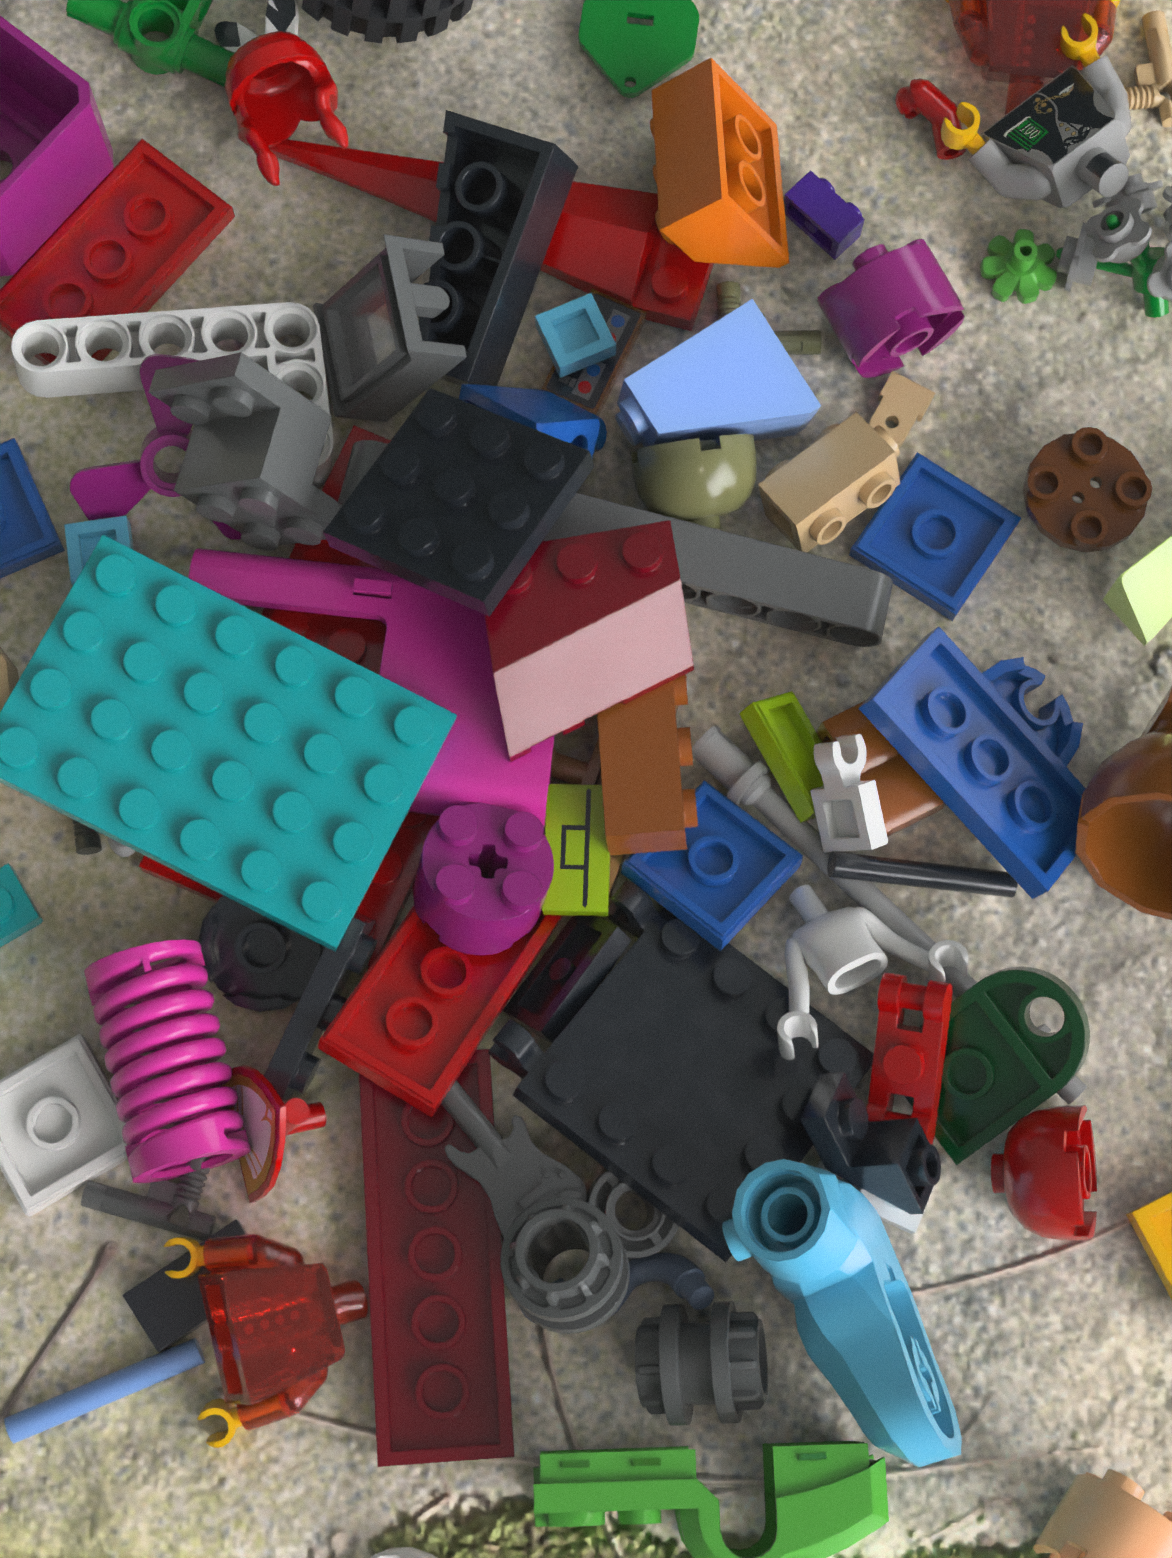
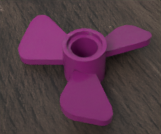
(118, 487)

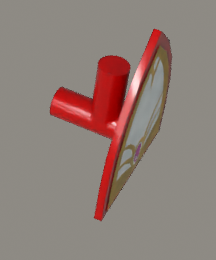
(267, 1125)

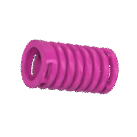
(179, 1031)

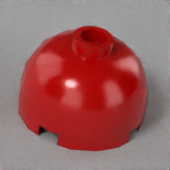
(1049, 1172)

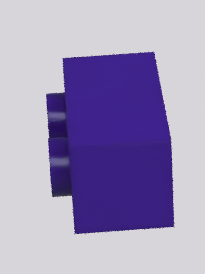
(823, 214)

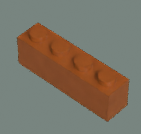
(643, 773)

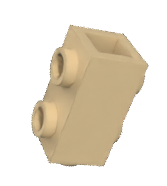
(831, 482)

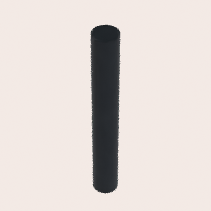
(921, 874)

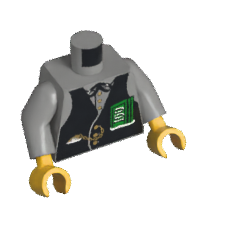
(1058, 138)

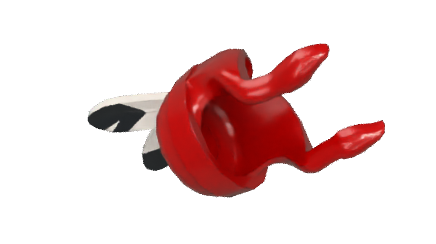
(276, 84)

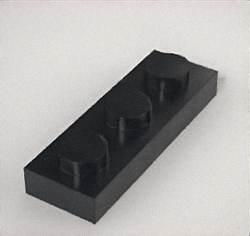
(293, 1063)

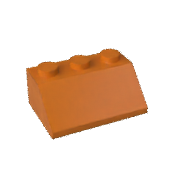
(717, 171)

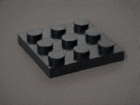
(459, 500)

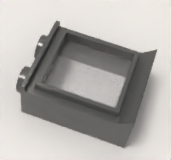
(374, 333)

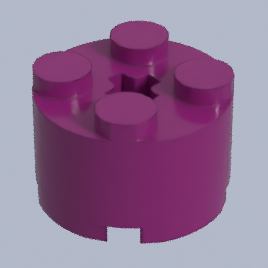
(891, 307)
(483, 877)

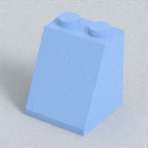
(716, 385)

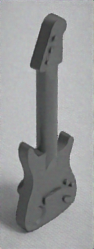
(508, 1168)

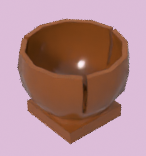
(1128, 819)

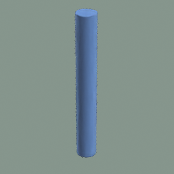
(104, 1390)

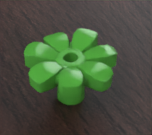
(1018, 267)

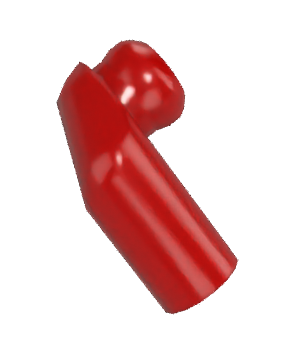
(926, 99)

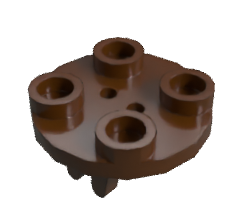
(1065, 471)

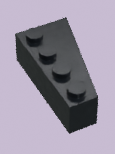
(495, 228)

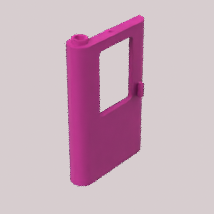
(428, 649)

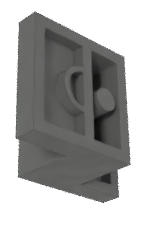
(249, 450)

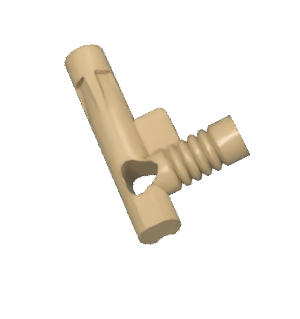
(1157, 75)

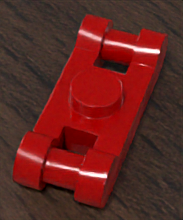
(909, 1057)

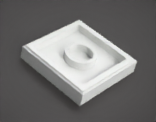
(58, 1125)

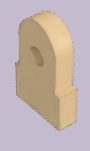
(902, 403)

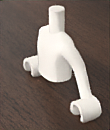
(845, 954)

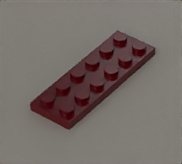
(433, 1284)

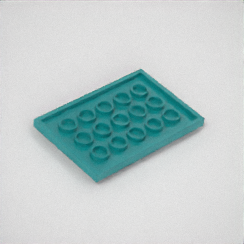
(218, 742)

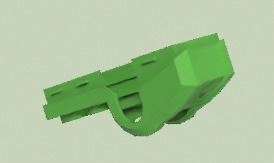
(814, 1495)

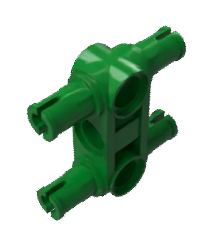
(175, 18)

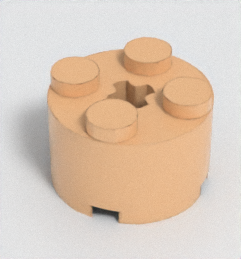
(1105, 1521)

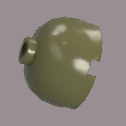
(696, 477)

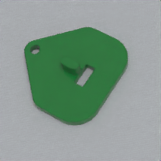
(635, 50)

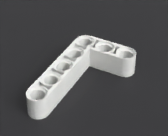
(191, 329)

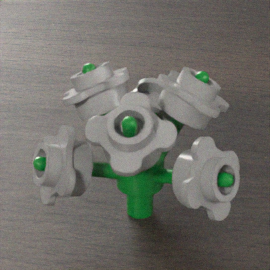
(1120, 237)

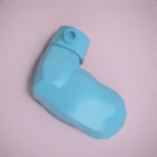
(849, 1304)

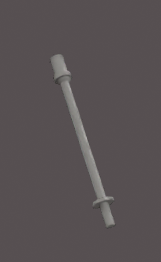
(752, 786)

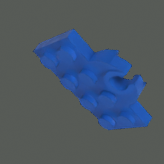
(988, 753)

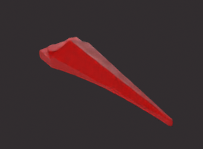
(600, 242)

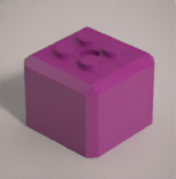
(52, 141)

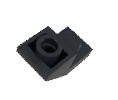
(878, 1156)

